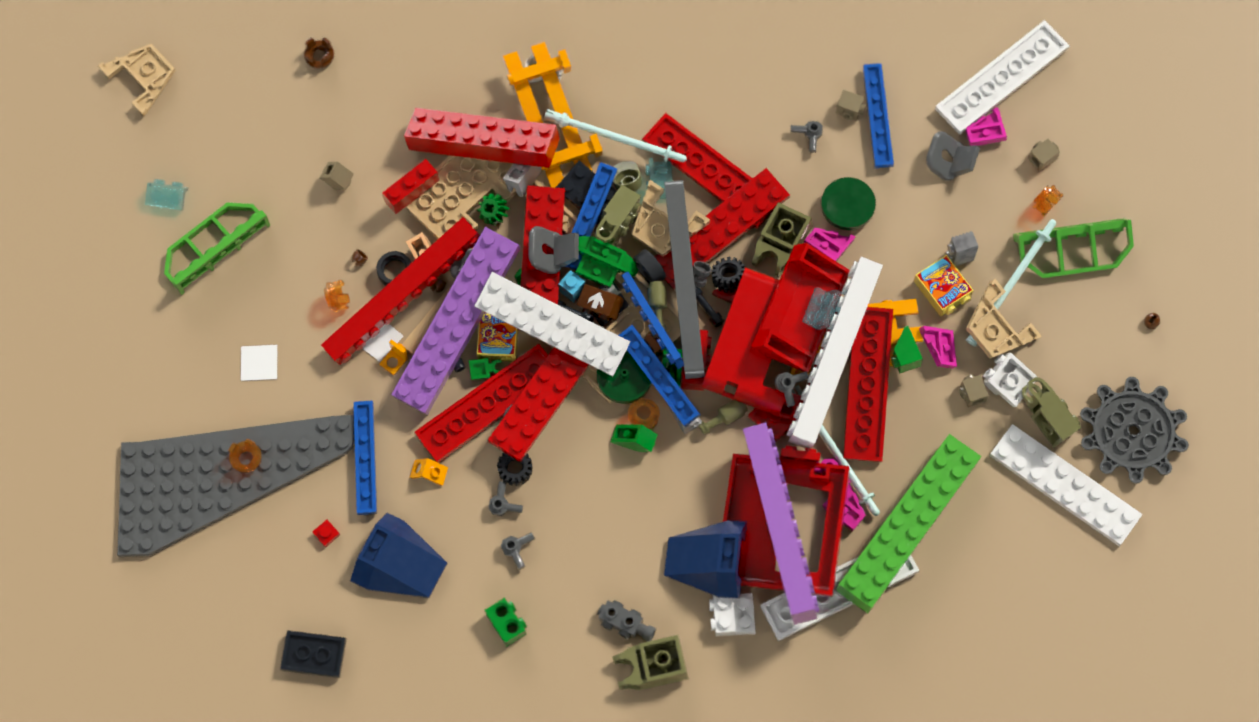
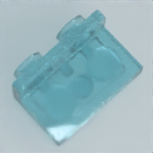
(659, 173)
(165, 195)
(821, 308)

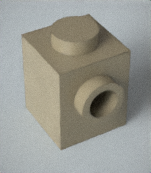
(850, 105)
(1044, 154)
(336, 176)
(973, 390)

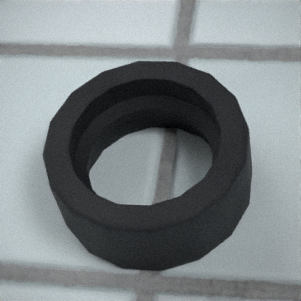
(386, 258)
(649, 266)

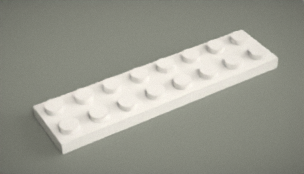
(1002, 77)
(552, 324)
(1066, 485)
(778, 611)

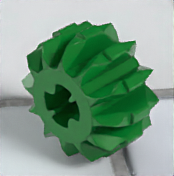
(499, 209)

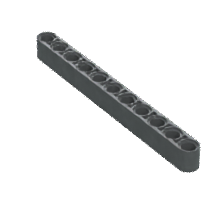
(684, 279)

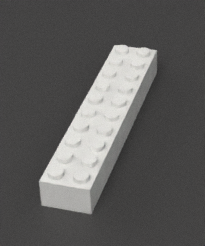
(833, 357)

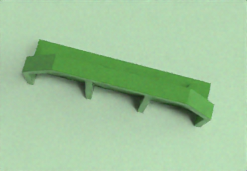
(1079, 230)
(218, 252)

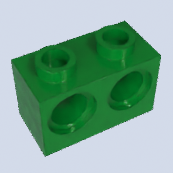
(502, 623)

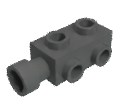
(618, 621)

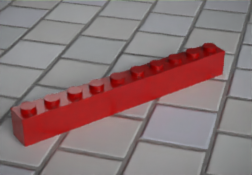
(401, 291)

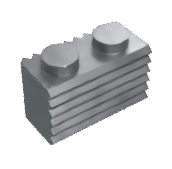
(962, 248)

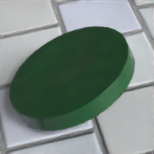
(848, 203)
(627, 383)

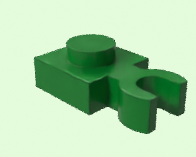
(481, 368)

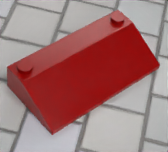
(782, 331)

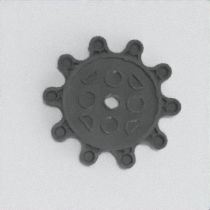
(1136, 409)

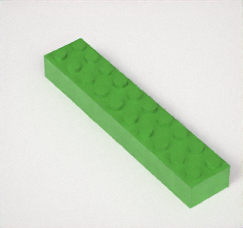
(908, 523)

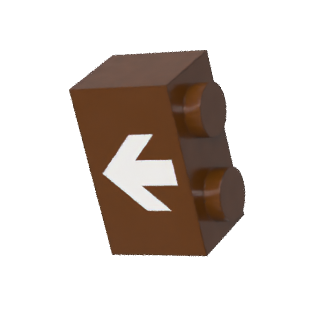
(600, 302)

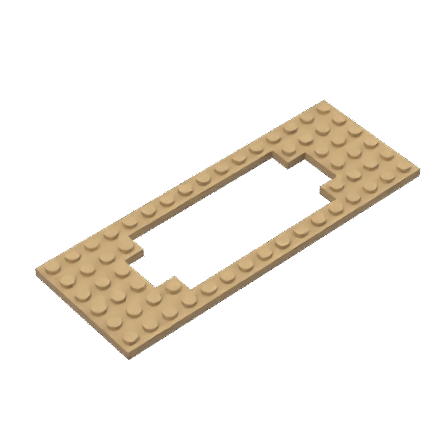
(461, 188)

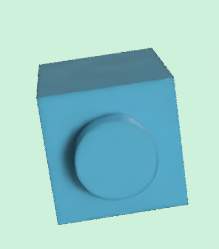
(571, 286)

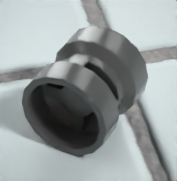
(701, 271)

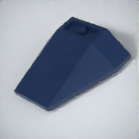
(708, 558)
(397, 561)

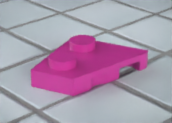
(987, 130)
(829, 242)
(941, 345)

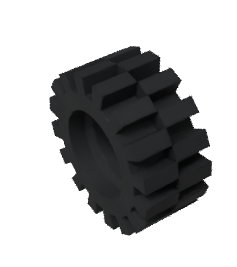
(726, 266)
(510, 477)

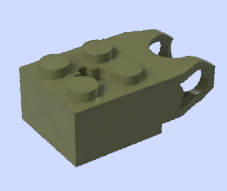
(618, 215)
(779, 243)
(1050, 412)
(647, 665)

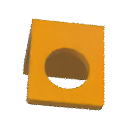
(397, 351)
(429, 470)

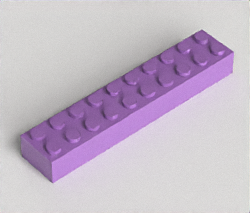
(454, 323)
(781, 527)

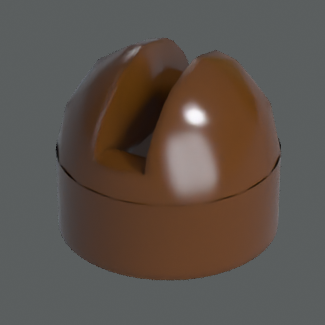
(360, 257)
(439, 284)
(1155, 324)

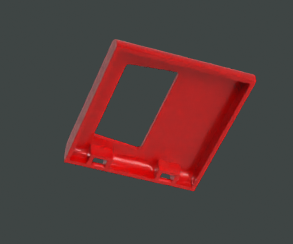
(734, 358)
(757, 552)

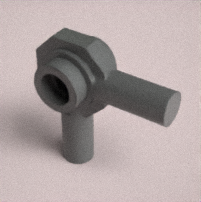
(812, 130)
(785, 383)
(499, 505)
(512, 546)

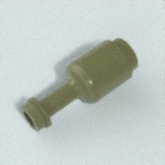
(657, 299)
(727, 413)

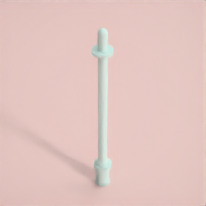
(564, 120)
(1042, 236)
(865, 497)

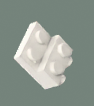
(1008, 378)
(733, 615)

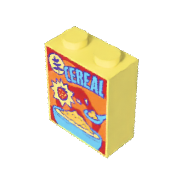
(943, 286)
(496, 339)

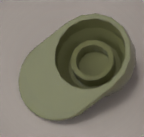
(628, 176)

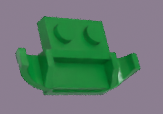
(603, 261)

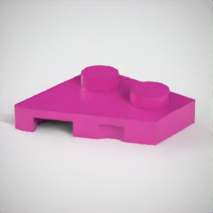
(853, 511)

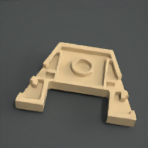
(147, 68)
(653, 225)
(991, 328)

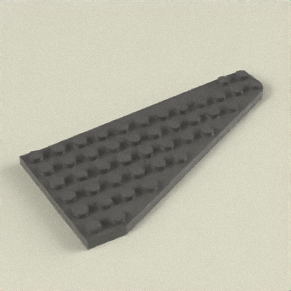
(189, 483)

